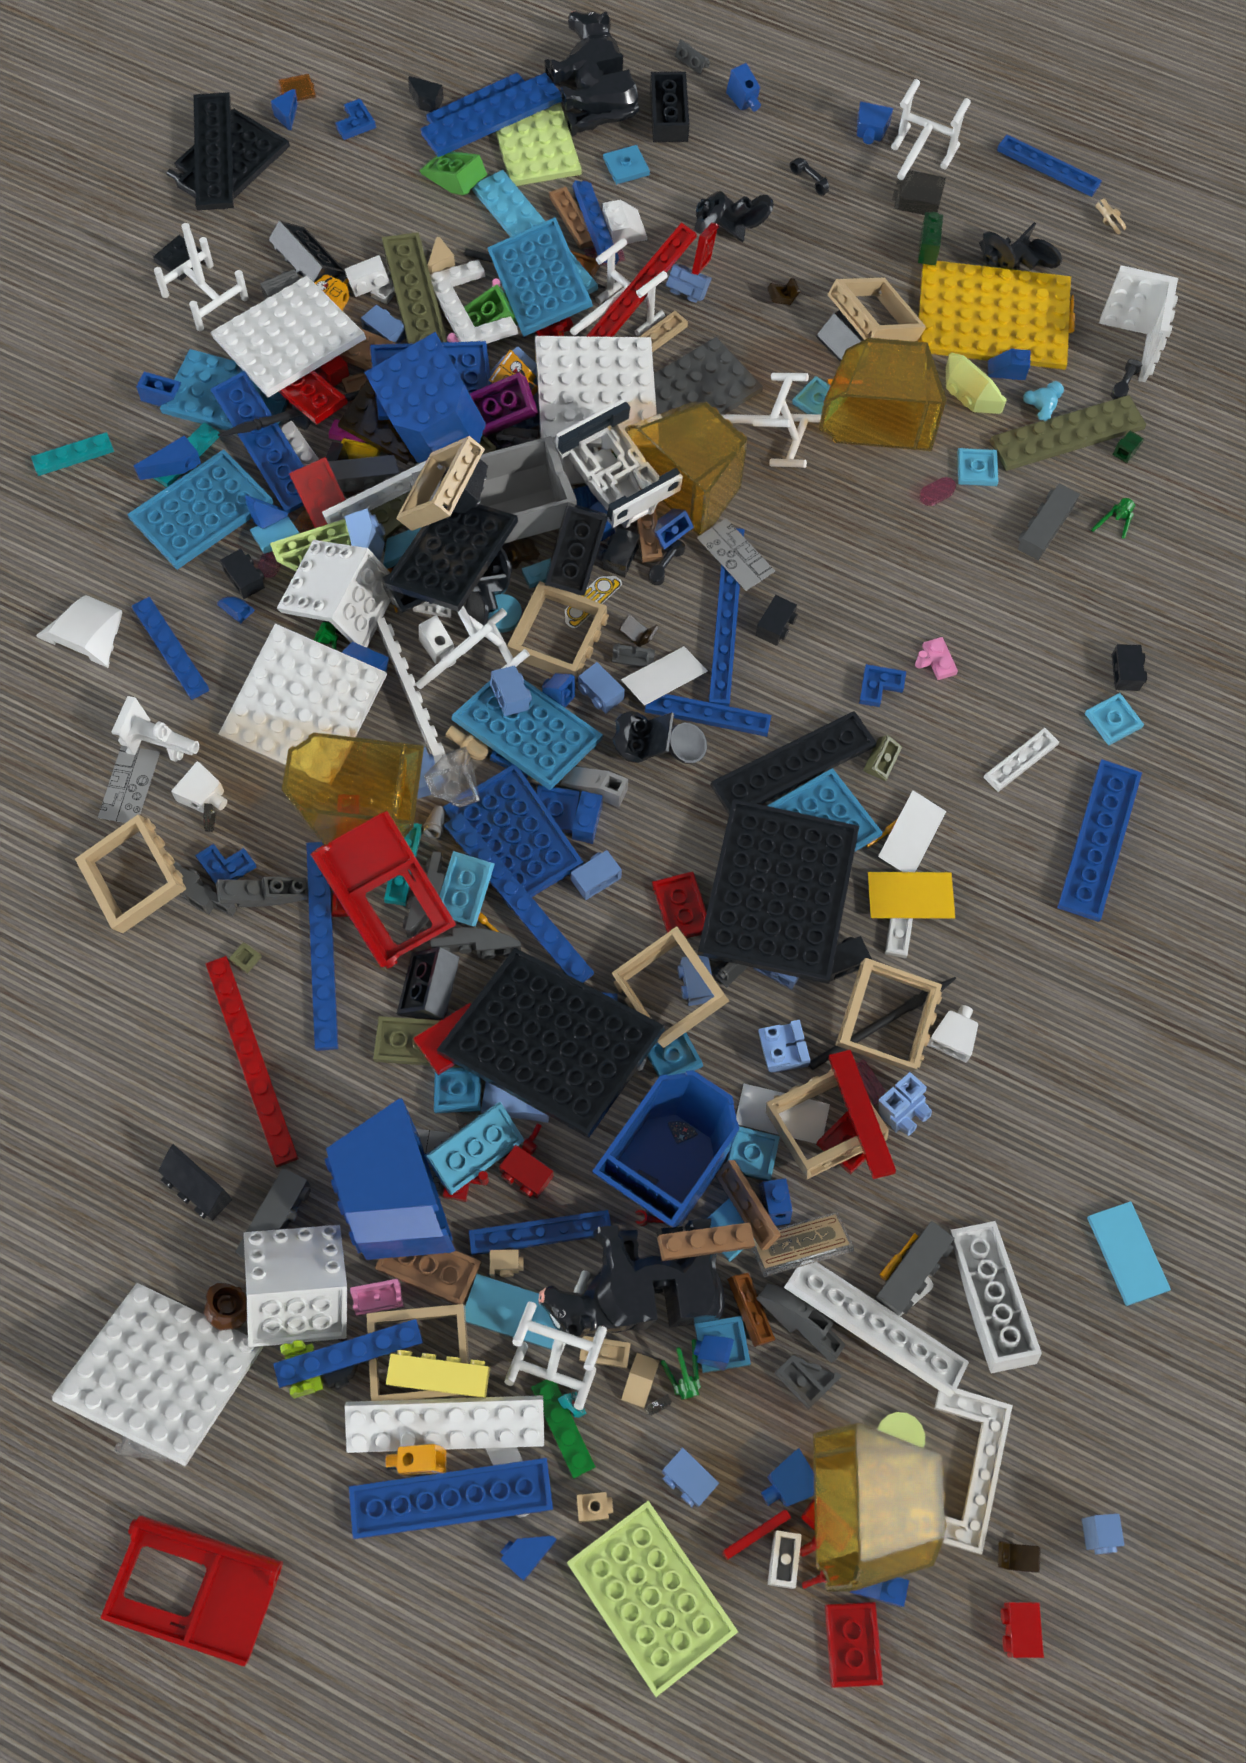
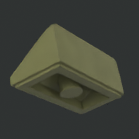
(883, 757)

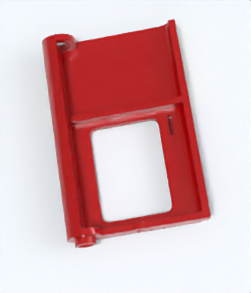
(366, 860)
(228, 1603)

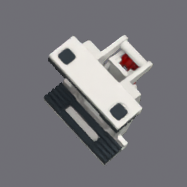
(602, 471)

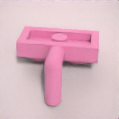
(938, 658)

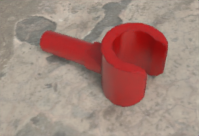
(528, 1144)
(648, 1219)
(818, 1579)

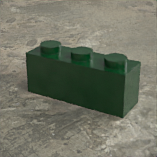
(930, 238)

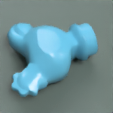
(1045, 399)

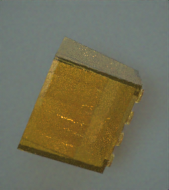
(885, 396)
(703, 450)
(348, 780)
(875, 1506)

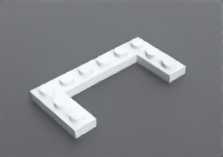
(455, 312)
(995, 1416)

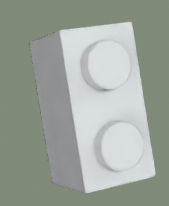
(367, 276)
(784, 1559)

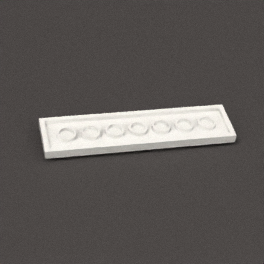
(878, 1326)
(445, 1422)

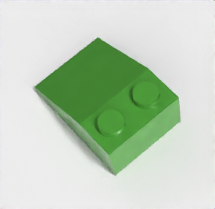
(455, 171)
(490, 307)

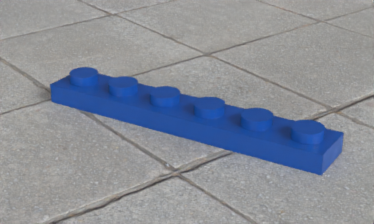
(475, 97)
(1049, 165)
(593, 217)
(170, 648)
(711, 714)
(537, 1232)
(347, 1353)

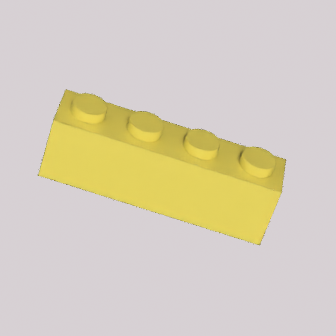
(438, 1375)

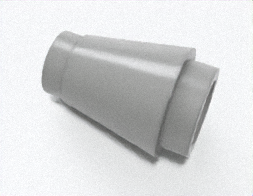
(434, 824)

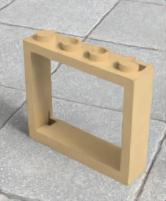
(844, 295)
(461, 459)
(570, 599)
(86, 863)
(648, 956)
(927, 1018)
(828, 1158)
(420, 1314)

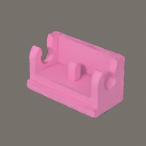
(377, 1297)

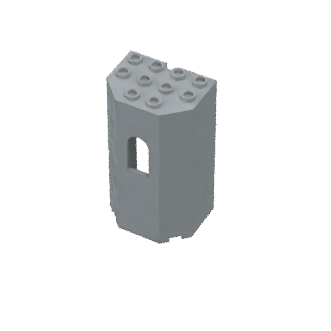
(526, 483)

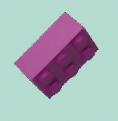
(505, 403)

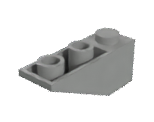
(600, 782)

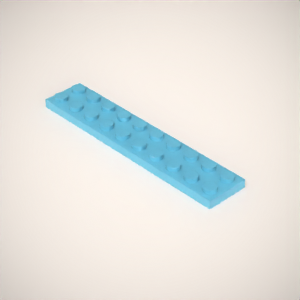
(516, 212)

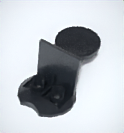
(732, 216)
(1000, 254)
(492, 583)
(642, 738)

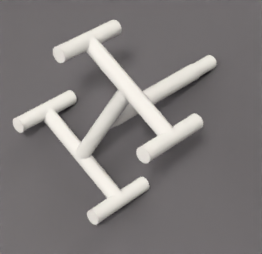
(928, 127)
(197, 277)
(613, 286)
(786, 420)
(476, 632)
(560, 1339)

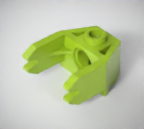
(308, 1386)

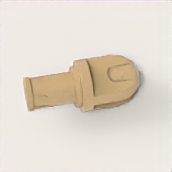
(1110, 216)
(475, 747)

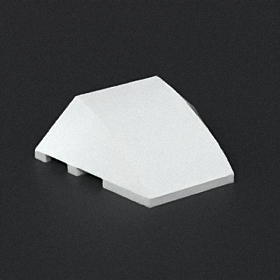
(86, 628)

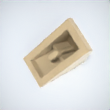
(441, 257)
(640, 1380)

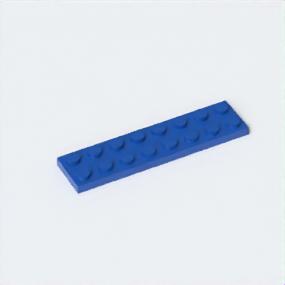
(491, 114)
(266, 446)
(1099, 840)
(450, 1498)

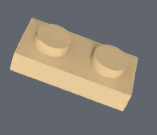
(612, 1353)

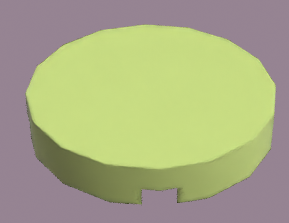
(903, 1427)

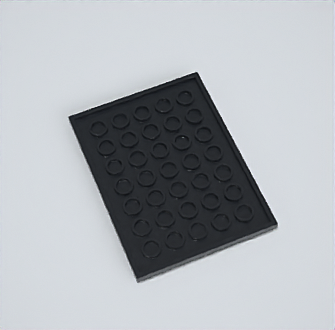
(779, 891)
(551, 1041)

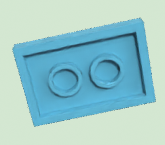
(465, 887)

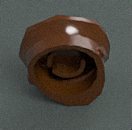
(225, 1306)

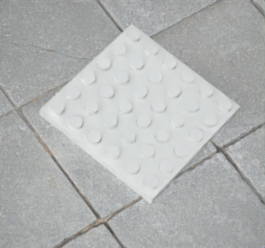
(288, 336)
(588, 375)
(300, 691)
(158, 1374)

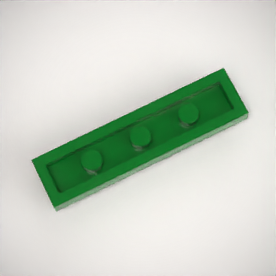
(564, 1429)

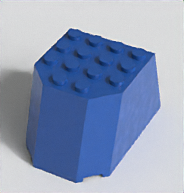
(426, 398)
(648, 1145)
(388, 1188)

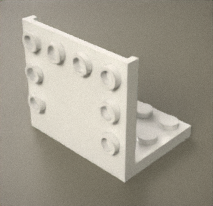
(1143, 304)
(339, 587)
(295, 1285)

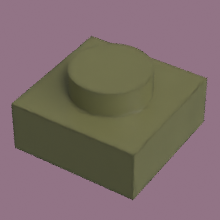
(245, 957)

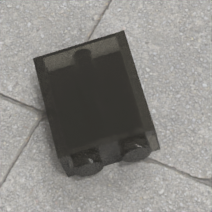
(918, 192)

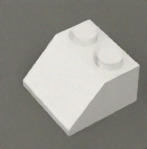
(623, 222)

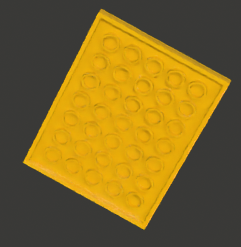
(995, 310)

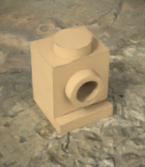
(505, 1263)
(585, 1513)

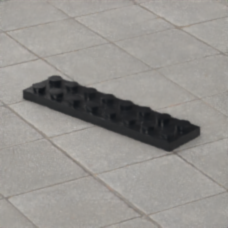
(213, 151)
(795, 762)

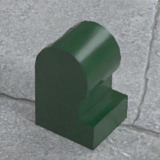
(1129, 443)

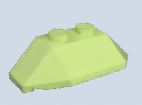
(972, 386)
(292, 549)

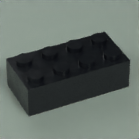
(669, 107)
(576, 549)

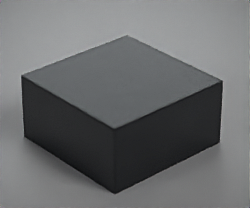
(336, 452)

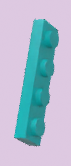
(201, 440)
(72, 454)
(397, 888)

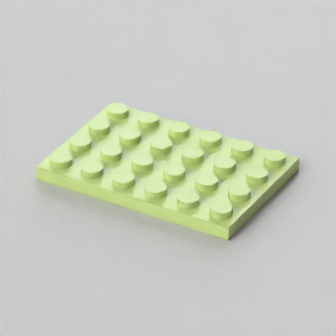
(539, 148)
(652, 1598)

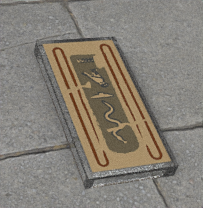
(805, 1244)

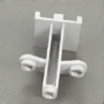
(135, 726)

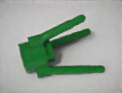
(1122, 510)
(327, 634)
(687, 1387)

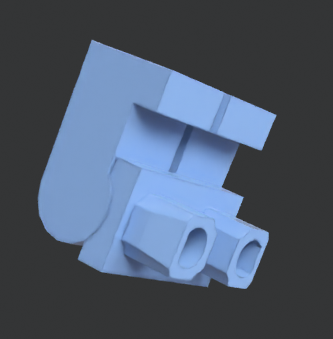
(784, 1047)
(903, 1103)

